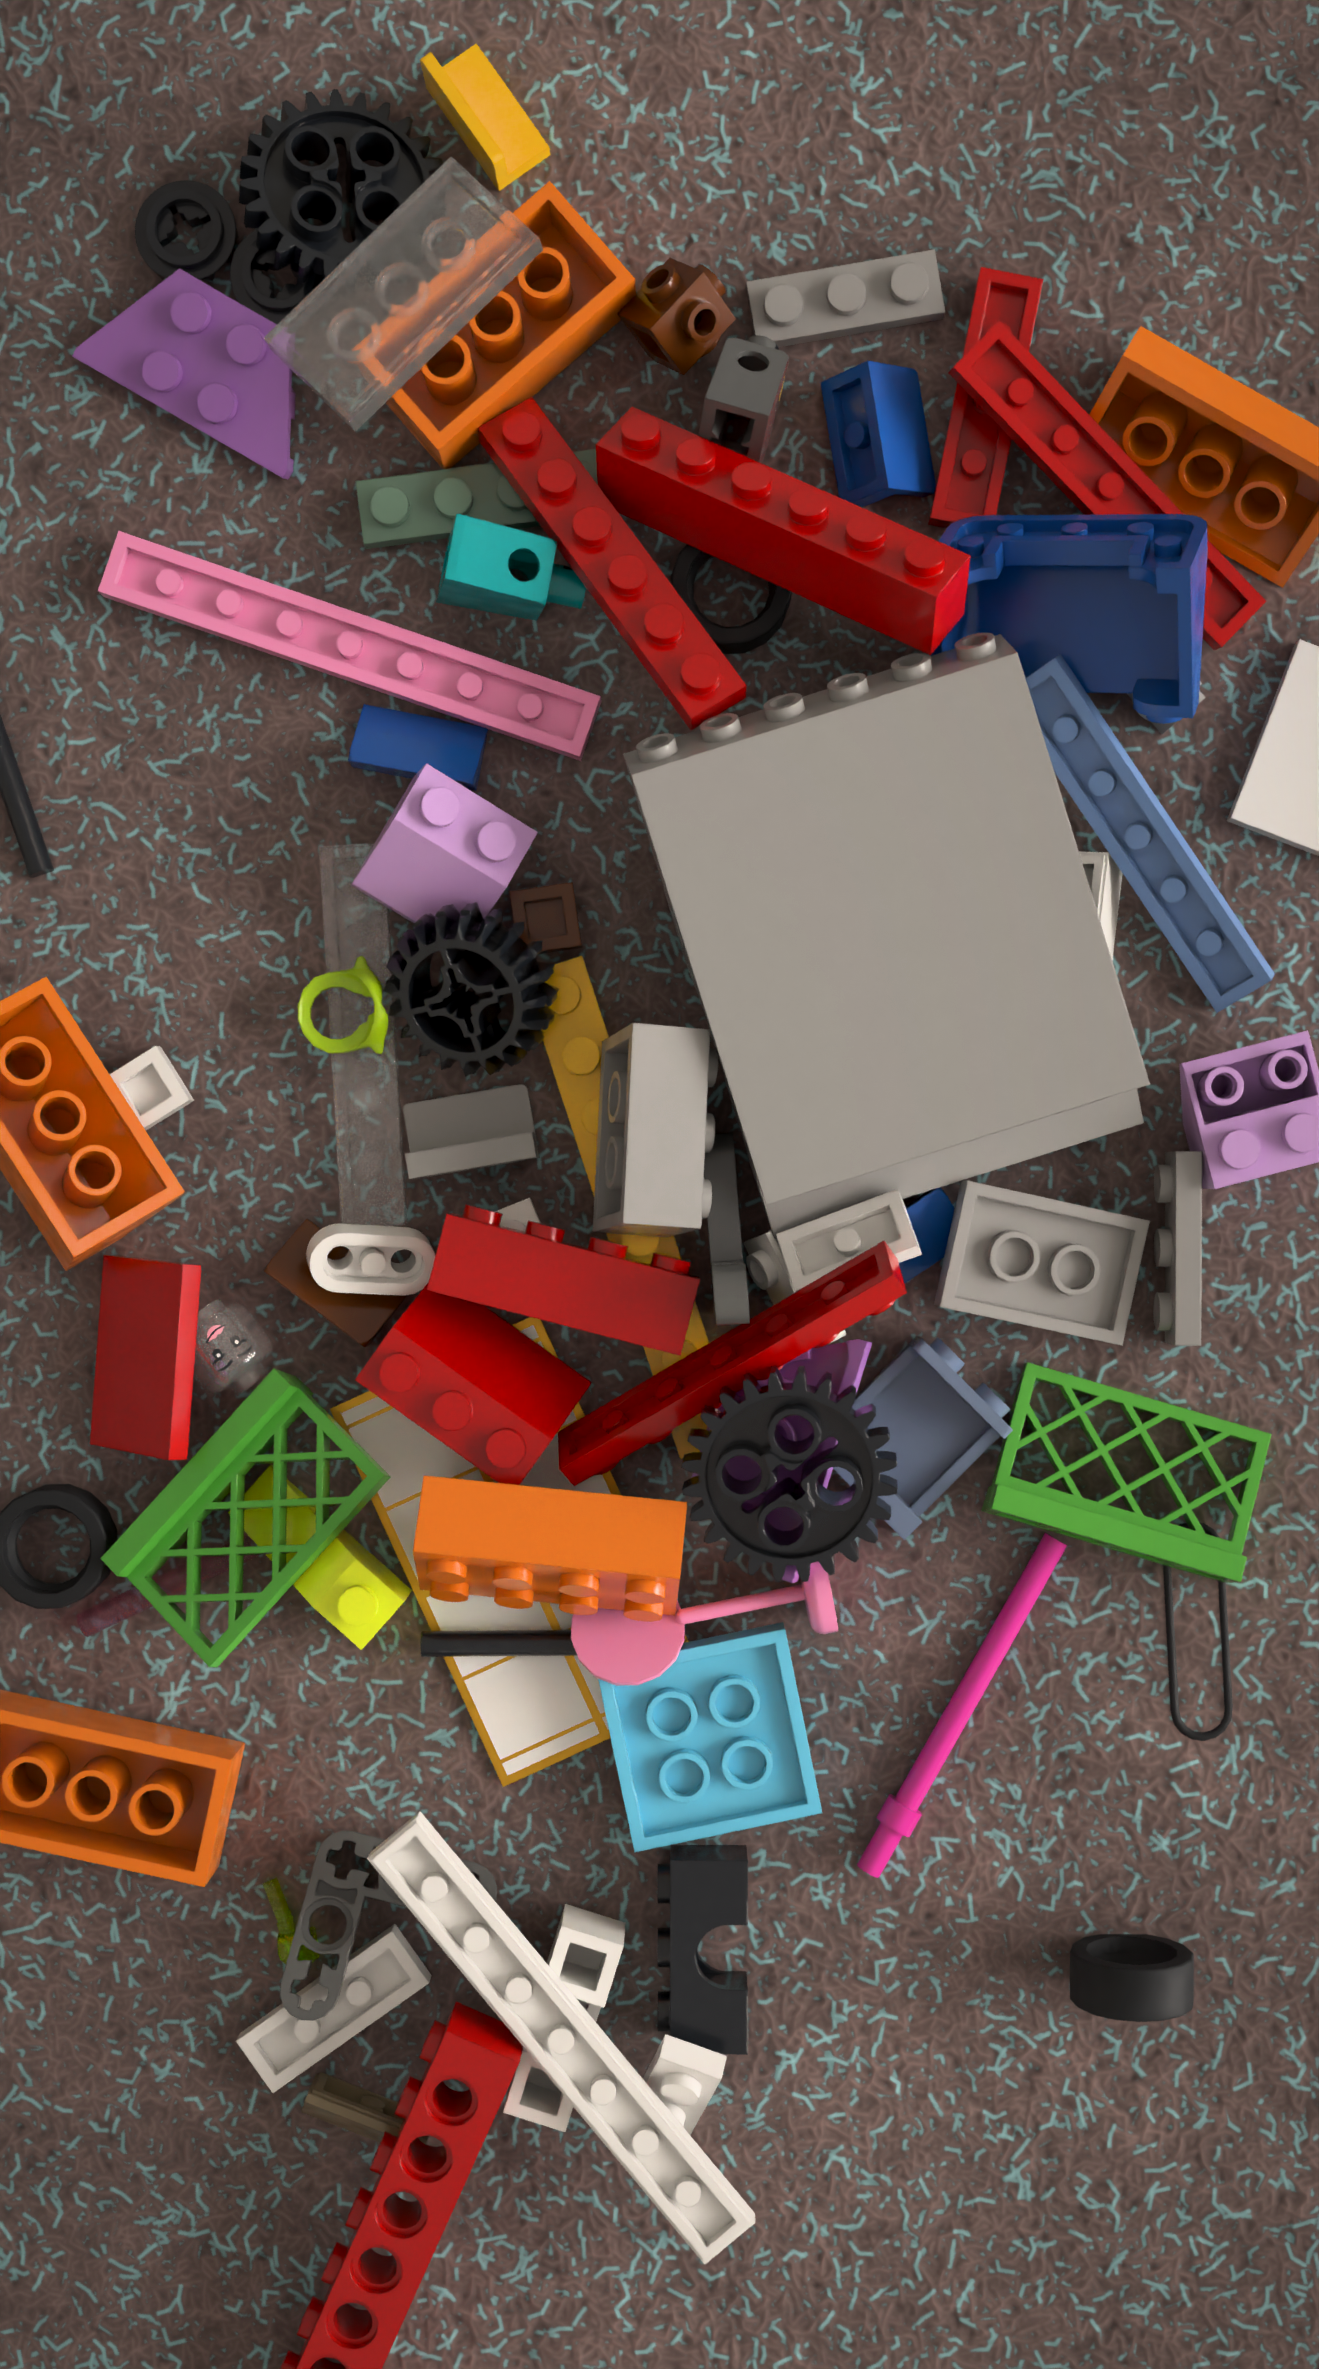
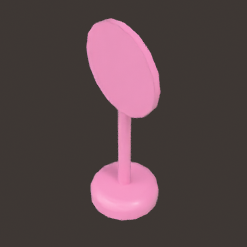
(640, 1651)

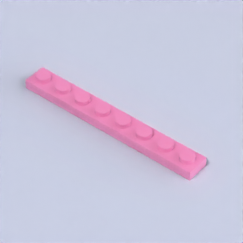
(349, 645)

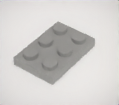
(1041, 1262)

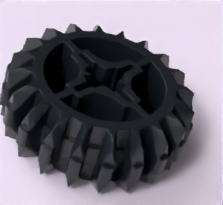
(491, 963)

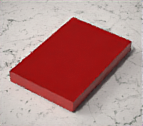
(145, 1356)

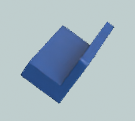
(878, 433)

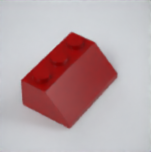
(474, 1383)

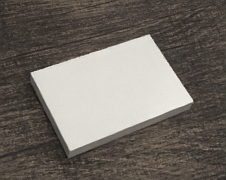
(1283, 774)

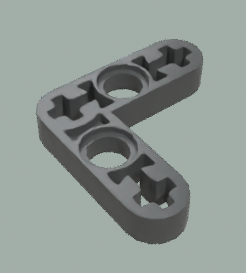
(724, 1232)
(349, 1897)

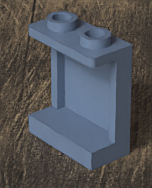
(933, 1425)

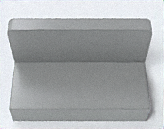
(469, 1131)

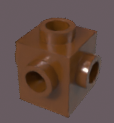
(678, 314)

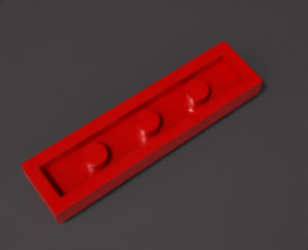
(974, 443)

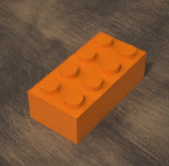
(521, 336)
(549, 1547)
(114, 1789)

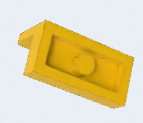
(485, 115)

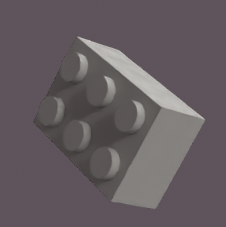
(654, 1131)

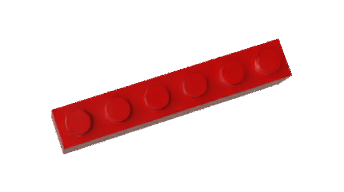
(783, 530)

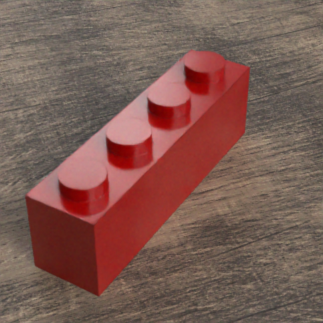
(564, 1282)

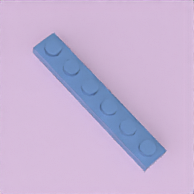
(1144, 840)

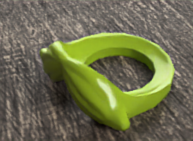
(357, 980)

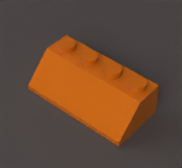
(1217, 453)
(70, 1133)

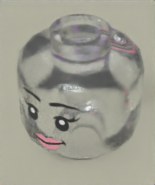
(229, 1348)

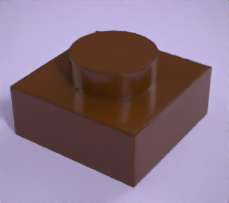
(548, 916)

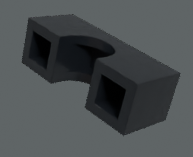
(704, 1892)

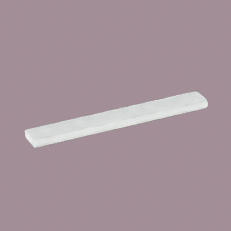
(562, 2037)

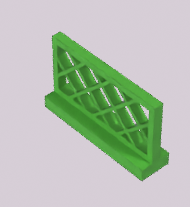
(208, 1479)
(1114, 1527)

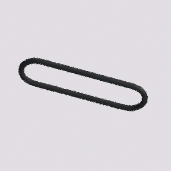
(1172, 1665)

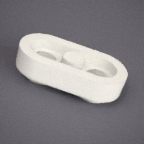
(368, 1262)

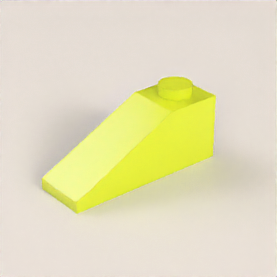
(345, 1579)

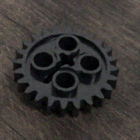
(285, 192)
(828, 1517)

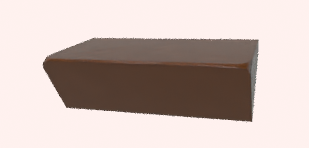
(353, 1313)

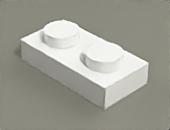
(838, 1237)
(684, 2078)

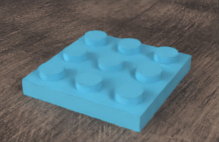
(713, 1741)

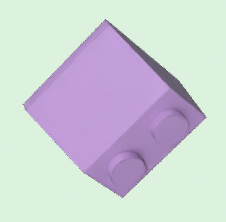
(443, 850)

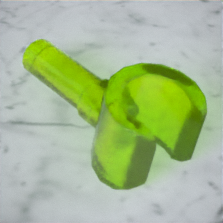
(285, 1923)

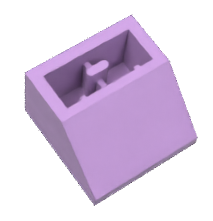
(1252, 1110)

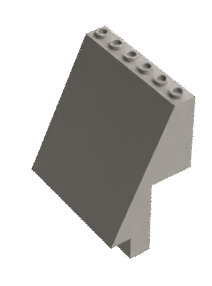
(890, 931)

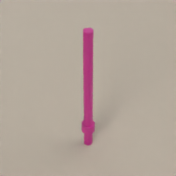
(900, 1812)

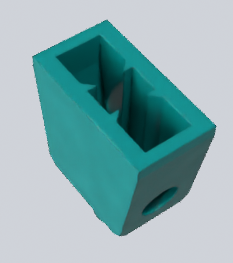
(479, 574)

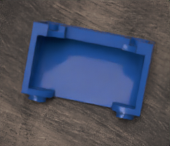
(1098, 589)

